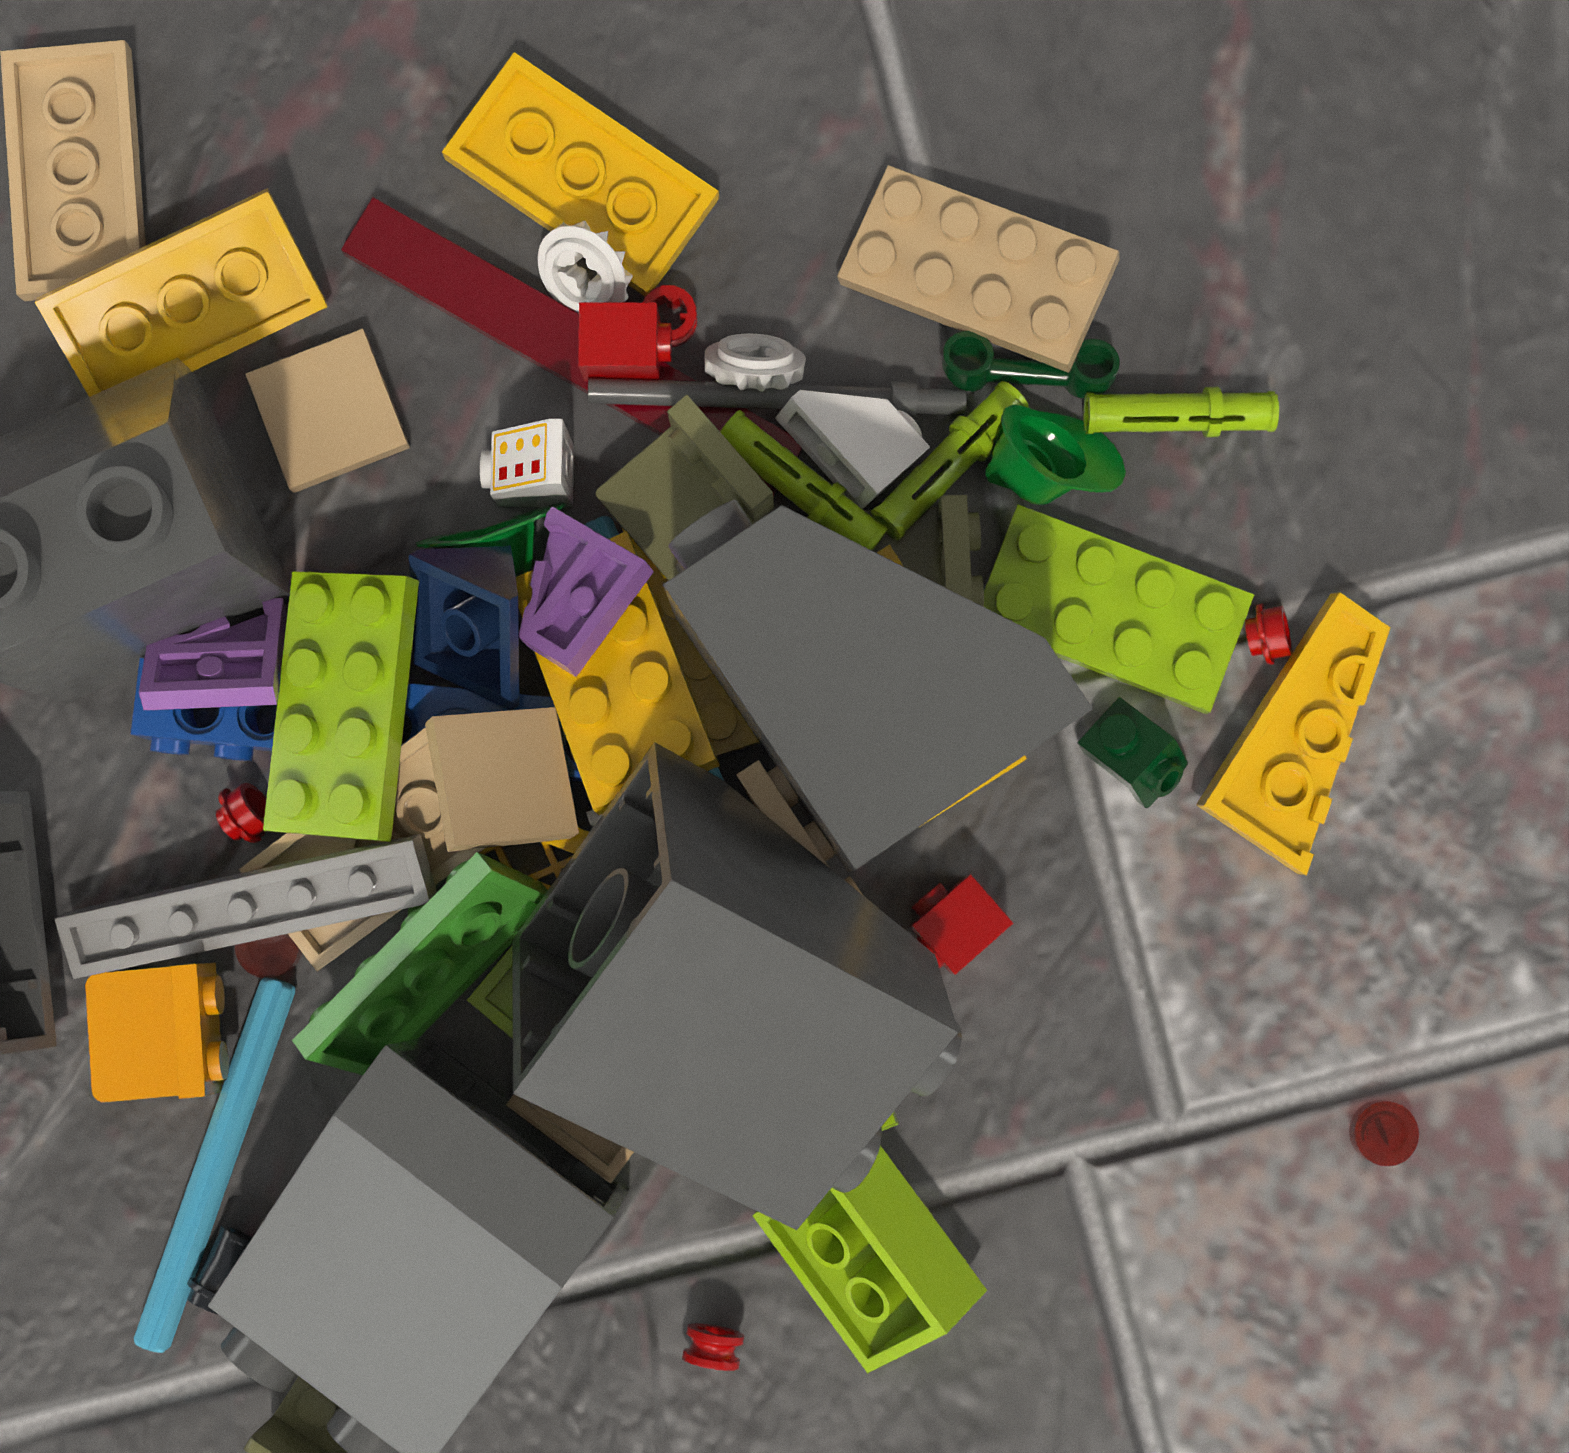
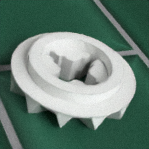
(570, 283)
(754, 362)

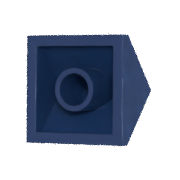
(468, 619)

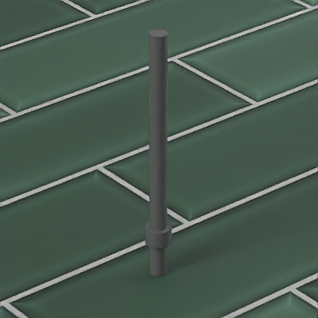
(901, 394)

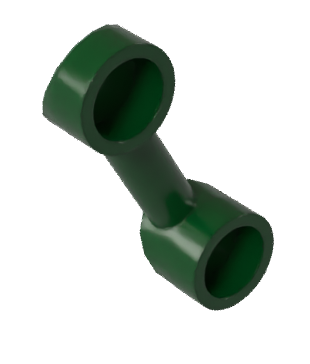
(971, 364)

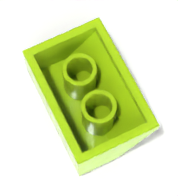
(878, 1266)

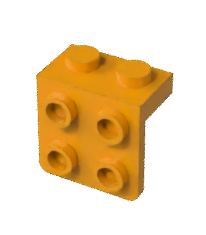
(156, 1033)

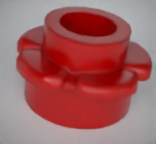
(1269, 633)
(242, 813)

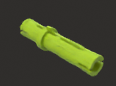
(1168, 412)
(801, 484)
(899, 509)

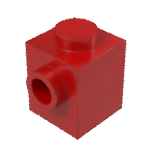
(622, 340)
(958, 922)

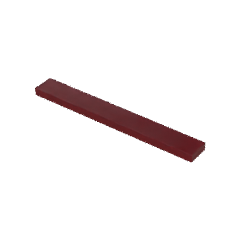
(501, 307)

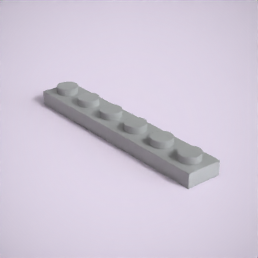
(247, 906)

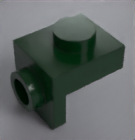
(1135, 752)

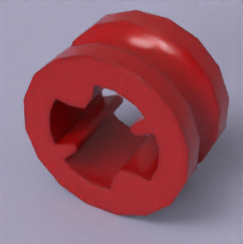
(675, 298)
(713, 1347)

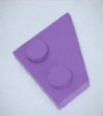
(578, 592)
(217, 664)

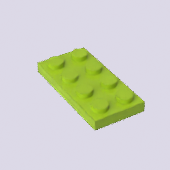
(1117, 608)
(341, 705)

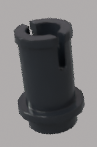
(219, 1263)

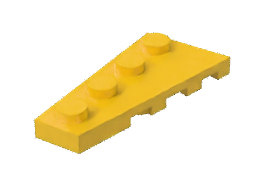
(1288, 754)

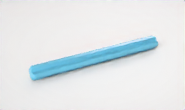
(214, 1165)

